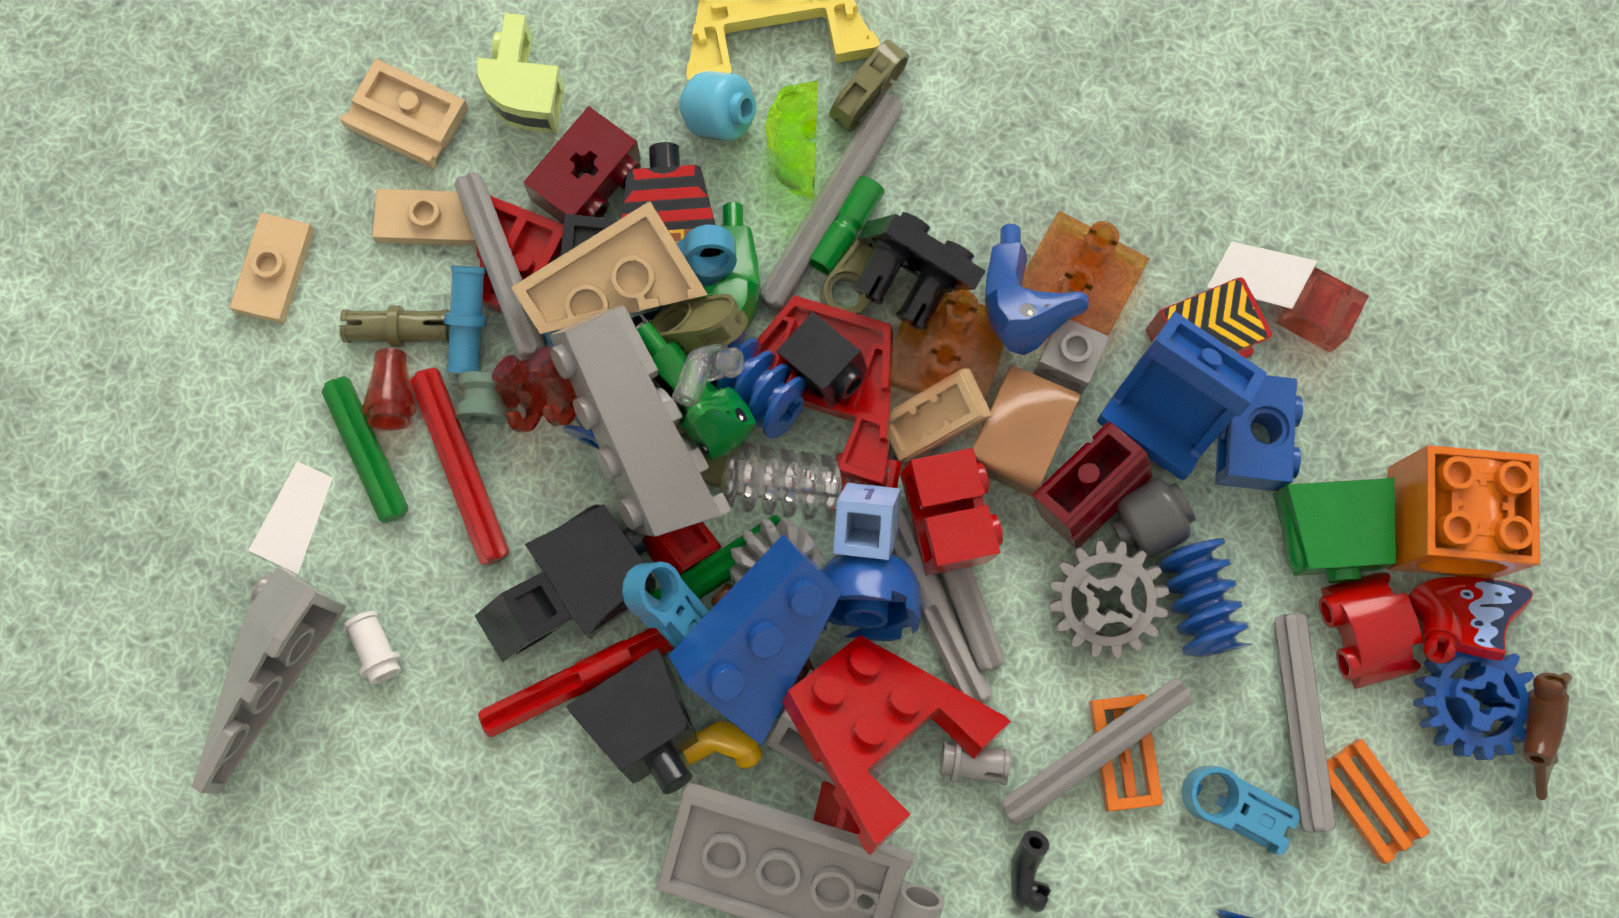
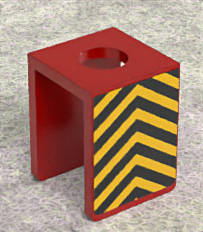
(1223, 312)

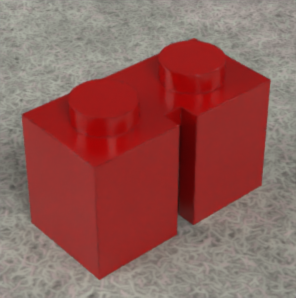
(950, 512)

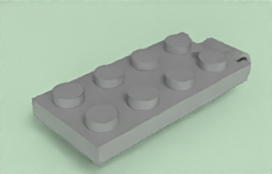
(783, 865)

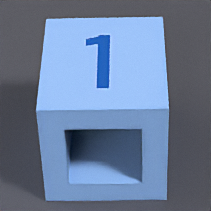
(867, 521)

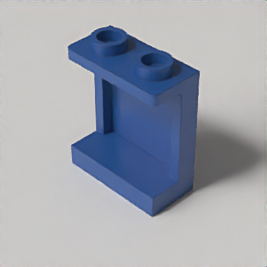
(1182, 395)

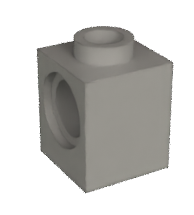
(1071, 356)

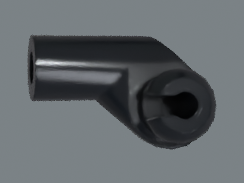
(1024, 866)

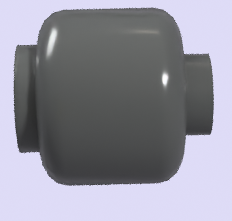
(1154, 517)

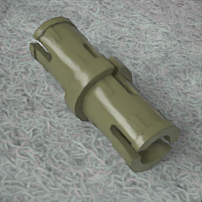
(393, 326)

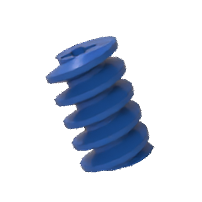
(765, 389)
(1203, 599)

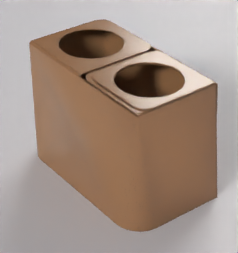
(1024, 429)

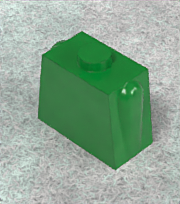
(1338, 527)

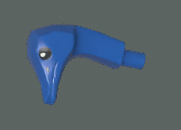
(1018, 314)

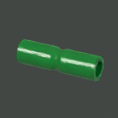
(848, 222)

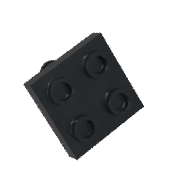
(905, 244)

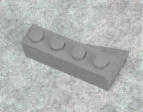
(634, 425)

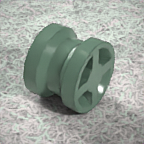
(480, 400)

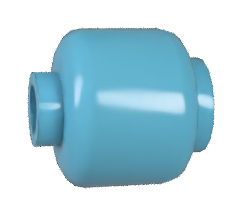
(717, 105)

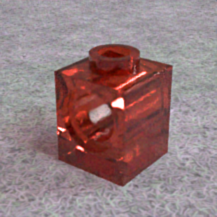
(1324, 311)

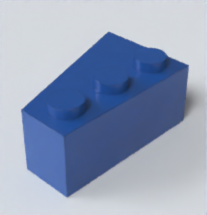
(758, 638)

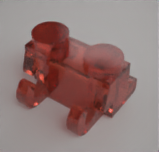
(536, 388)

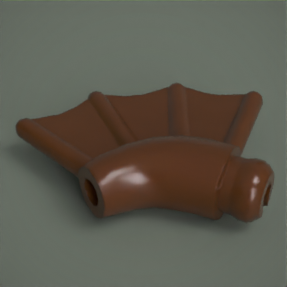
(1546, 725)

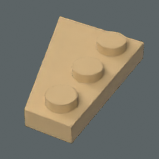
(624, 265)

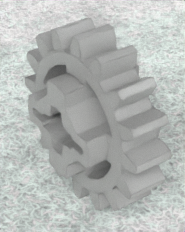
(1093, 618)

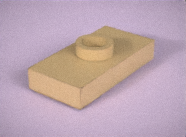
(420, 218)
(272, 268)
(936, 416)

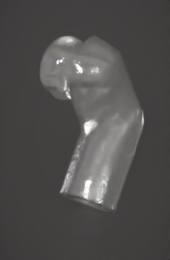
(706, 365)

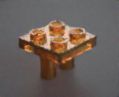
(1089, 262)
(954, 340)

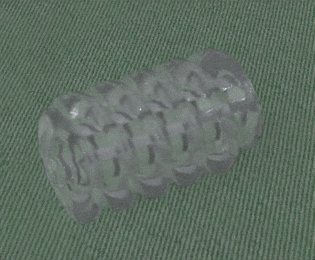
(782, 478)

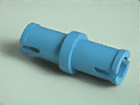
(465, 319)

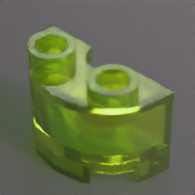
(787, 132)

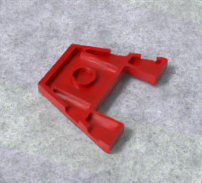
(869, 407)
(865, 708)

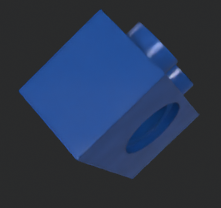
(1257, 465)

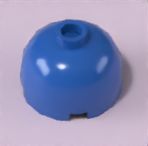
(875, 596)

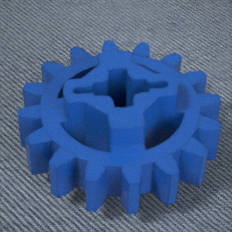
(1495, 685)

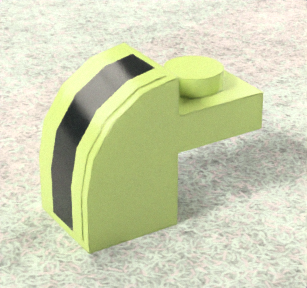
(518, 90)

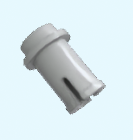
(989, 765)

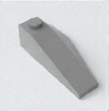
(271, 651)

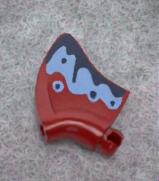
(1467, 615)

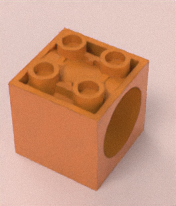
(1466, 512)

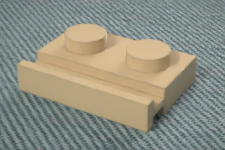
(404, 113)

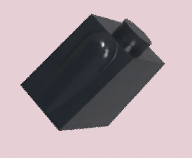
(588, 566)

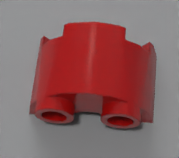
(1374, 629)

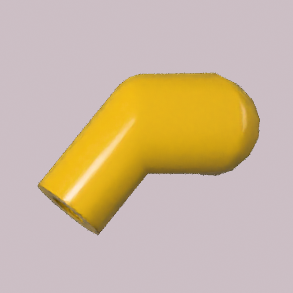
(727, 740)

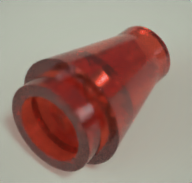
(389, 394)

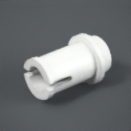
(372, 647)

